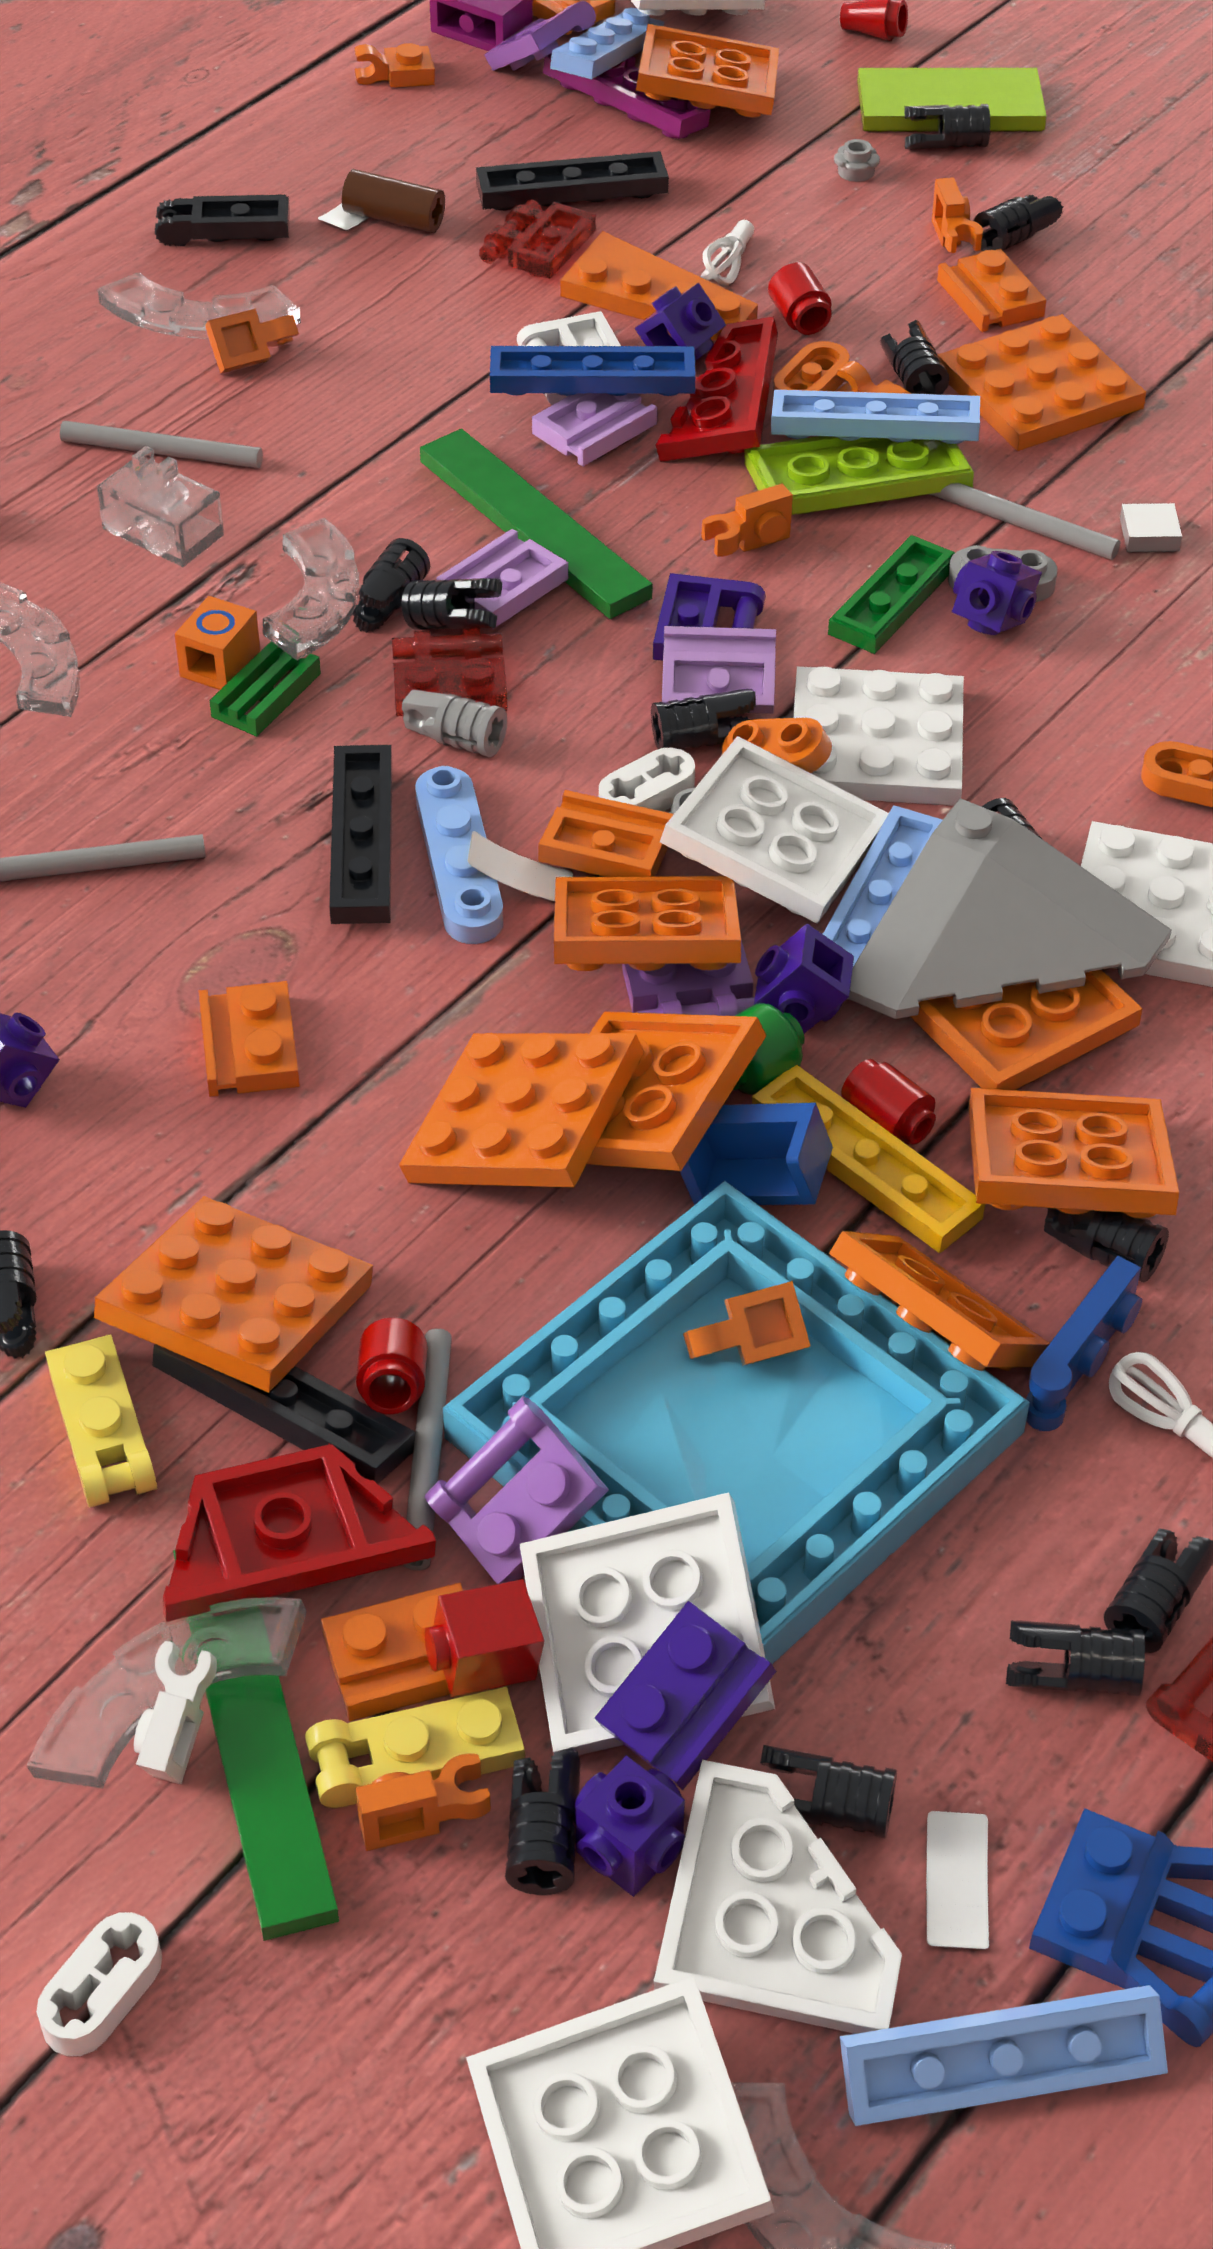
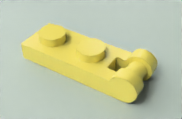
(100, 1419)
(414, 1742)

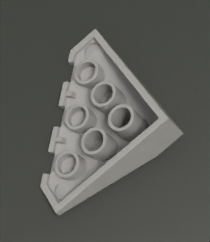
(995, 912)

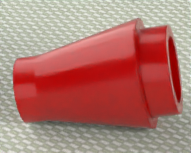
(875, 18)

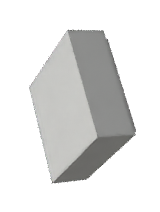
(1150, 527)

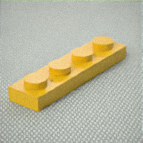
(882, 1165)

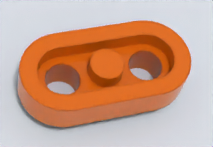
(813, 368)
(792, 739)
(1179, 772)

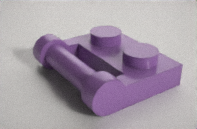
(540, 37)
(535, 1504)

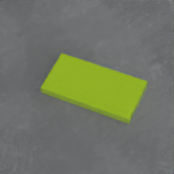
(1011, 94)
(845, 473)

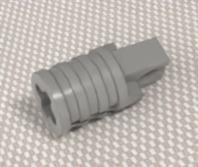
(456, 721)

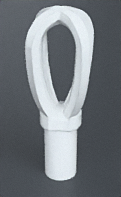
(731, 245)
(1182, 1414)

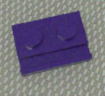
(685, 1694)

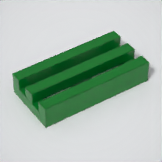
(257, 683)

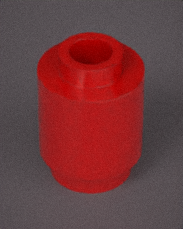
(800, 298)
(891, 1100)
(391, 1365)

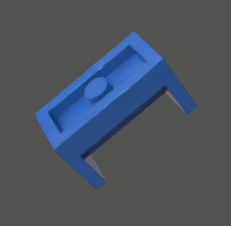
(764, 1152)

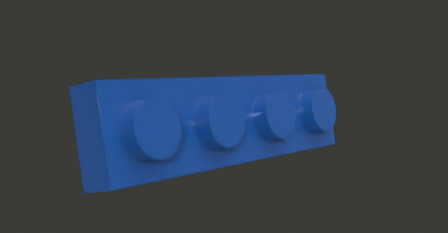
(592, 370)

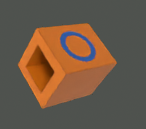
(217, 642)

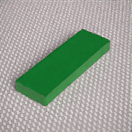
(891, 594)

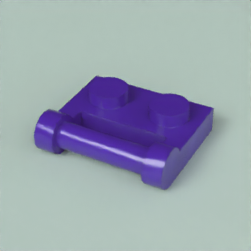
(697, 603)

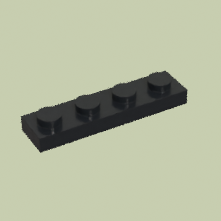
(572, 180)
(361, 835)
(303, 1413)

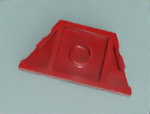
(284, 1530)

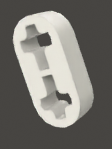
(651, 779)
(108, 1989)

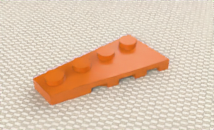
(629, 279)

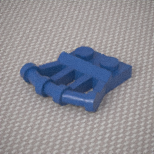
(1104, 1909)

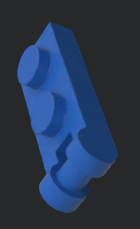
(1082, 1343)

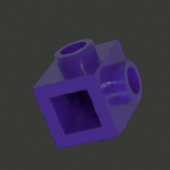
(687, 317)
(995, 592)
(805, 977)
(24, 1059)
(630, 1824)

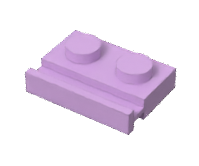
(593, 423)
(523, 567)
(719, 661)

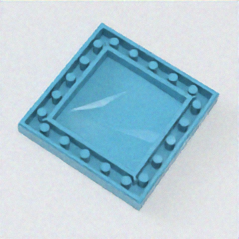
(819, 1447)

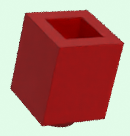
(485, 1638)

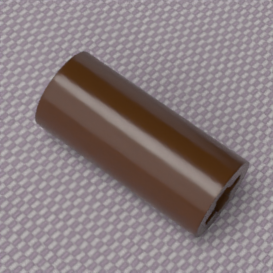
(393, 201)

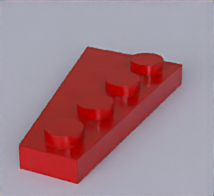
(728, 397)

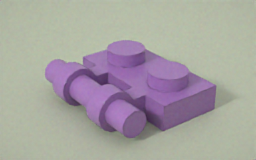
(691, 990)

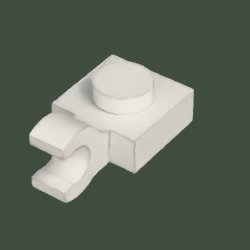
(170, 1729)

